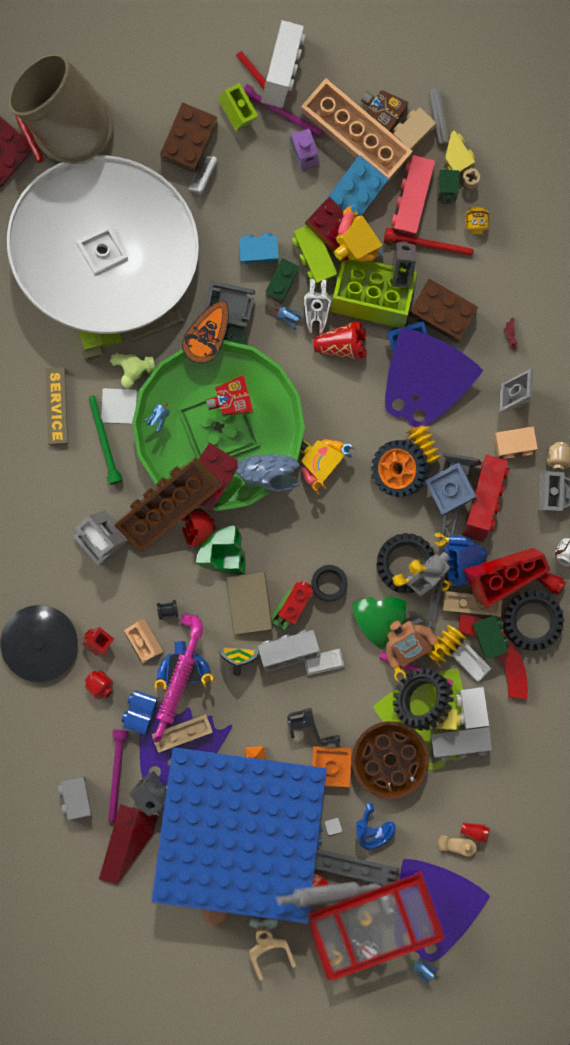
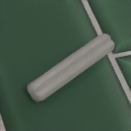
(439, 116)

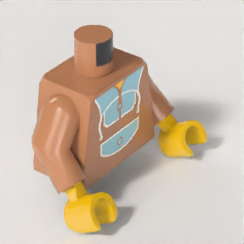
(409, 643)

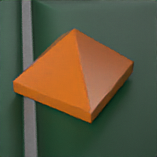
(255, 752)

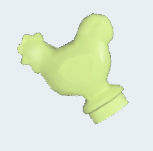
(132, 367)

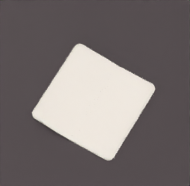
(333, 826)

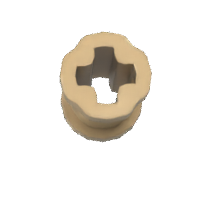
(470, 185)

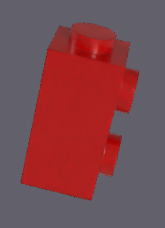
(296, 602)

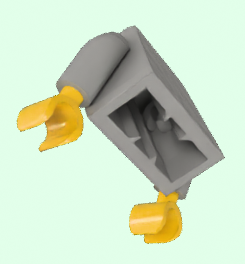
(426, 575)

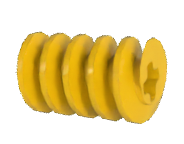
(422, 439)
(449, 640)

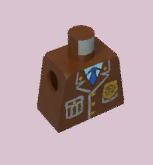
(385, 108)

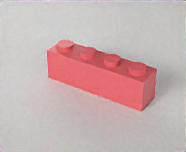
(414, 195)

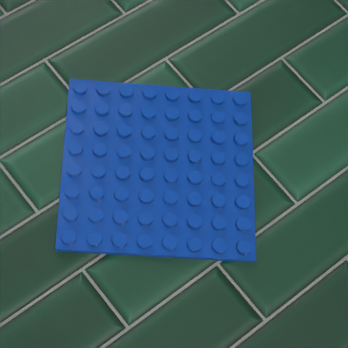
(238, 834)

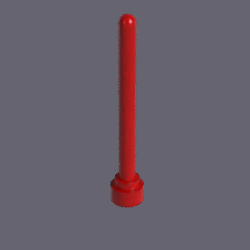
(392, 236)

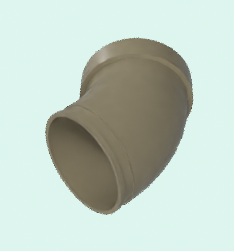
(62, 111)

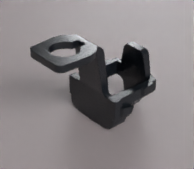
(307, 721)

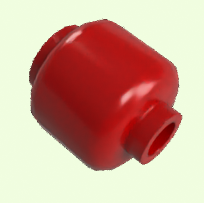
(99, 684)

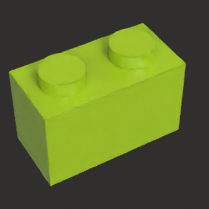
(237, 106)

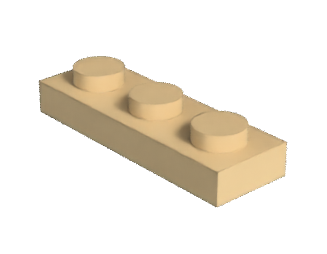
(467, 604)
(183, 733)

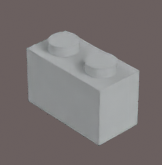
(75, 798)

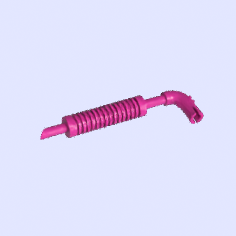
(180, 676)

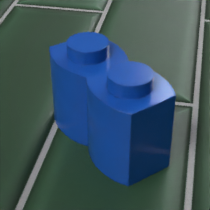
(140, 712)

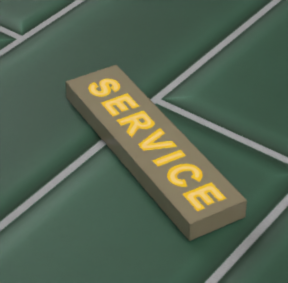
(56, 406)

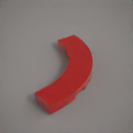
(511, 660)

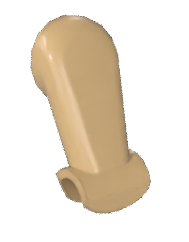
(456, 845)

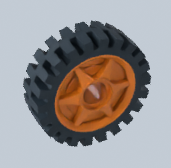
(387, 473)

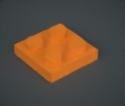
(337, 764)

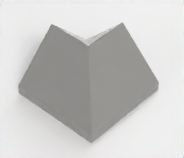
(516, 392)

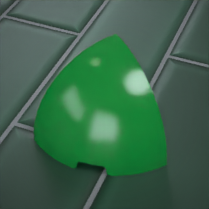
(223, 552)
(377, 616)

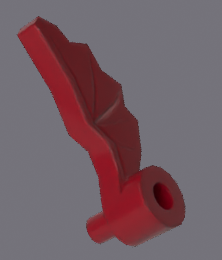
(509, 333)

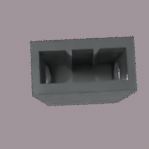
(406, 257)
(150, 794)

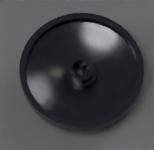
(39, 643)

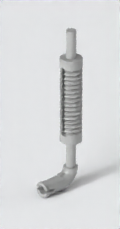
(325, 894)

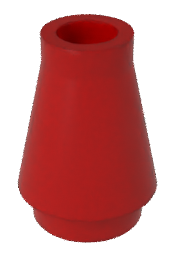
(552, 582)
(477, 832)

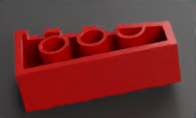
(488, 489)
(505, 575)

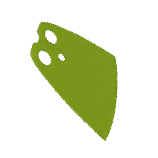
(421, 703)

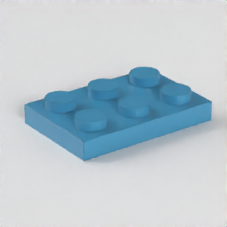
(359, 186)

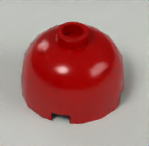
(198, 527)

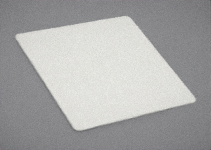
(118, 405)

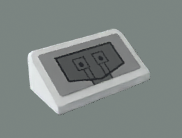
(203, 174)

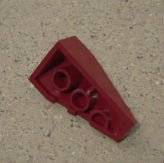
(128, 838)

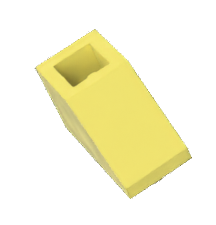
(457, 155)
(450, 722)

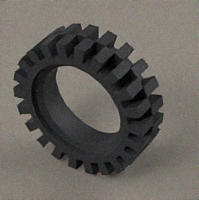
(389, 546)
(556, 620)
(434, 715)

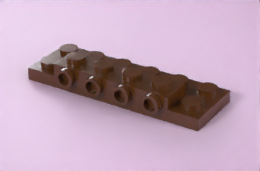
(167, 503)

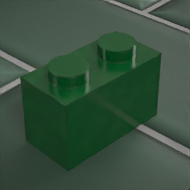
(447, 186)
(282, 280)
(490, 637)

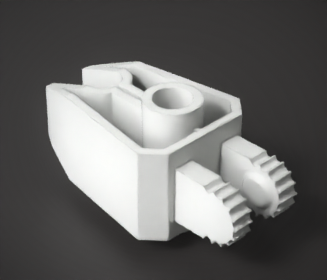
(318, 303)

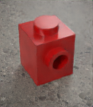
(97, 640)

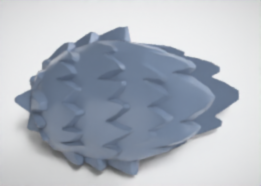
(269, 472)

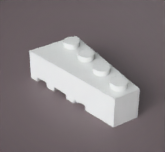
(283, 64)

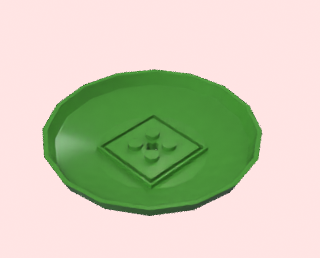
(185, 385)

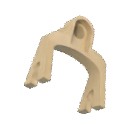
(266, 943)

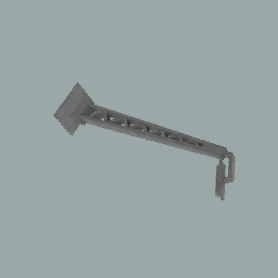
(466, 463)

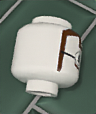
(563, 552)

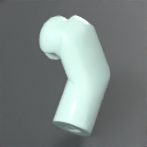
(269, 923)

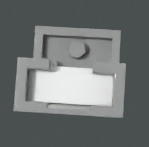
(99, 536)

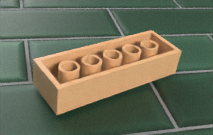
(355, 129)

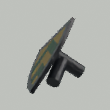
(238, 657)

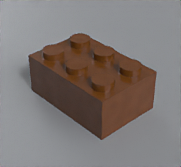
(188, 137)
(443, 310)

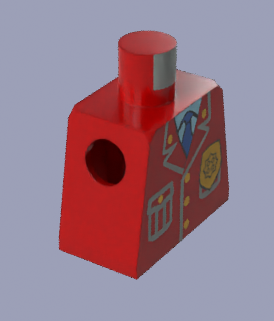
(232, 398)

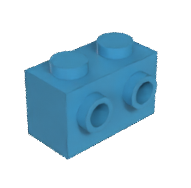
(258, 249)

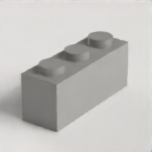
(289, 650)
(461, 743)

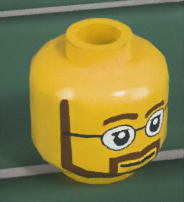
(477, 220)

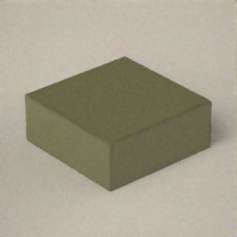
(92, 353)

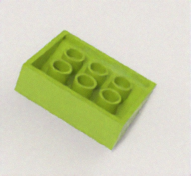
(367, 293)

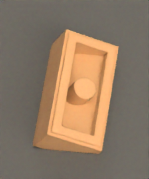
(143, 640)

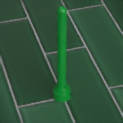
(113, 475)

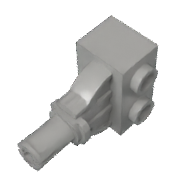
(553, 491)

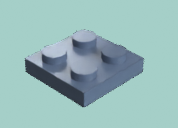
(451, 488)

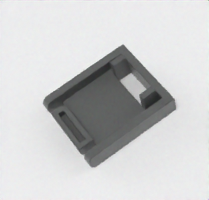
(238, 302)

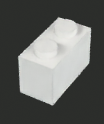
(472, 708)

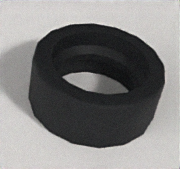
(343, 579)

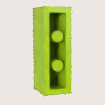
(314, 255)

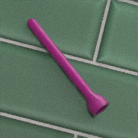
(252, 95)
(119, 737)

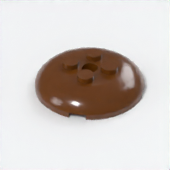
(406, 772)

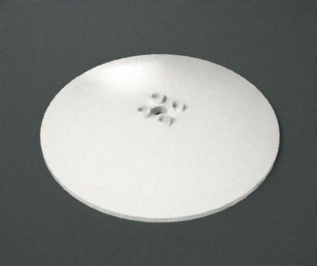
(110, 206)

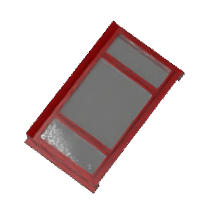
(375, 926)

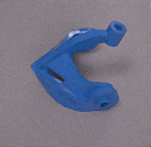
(382, 834)

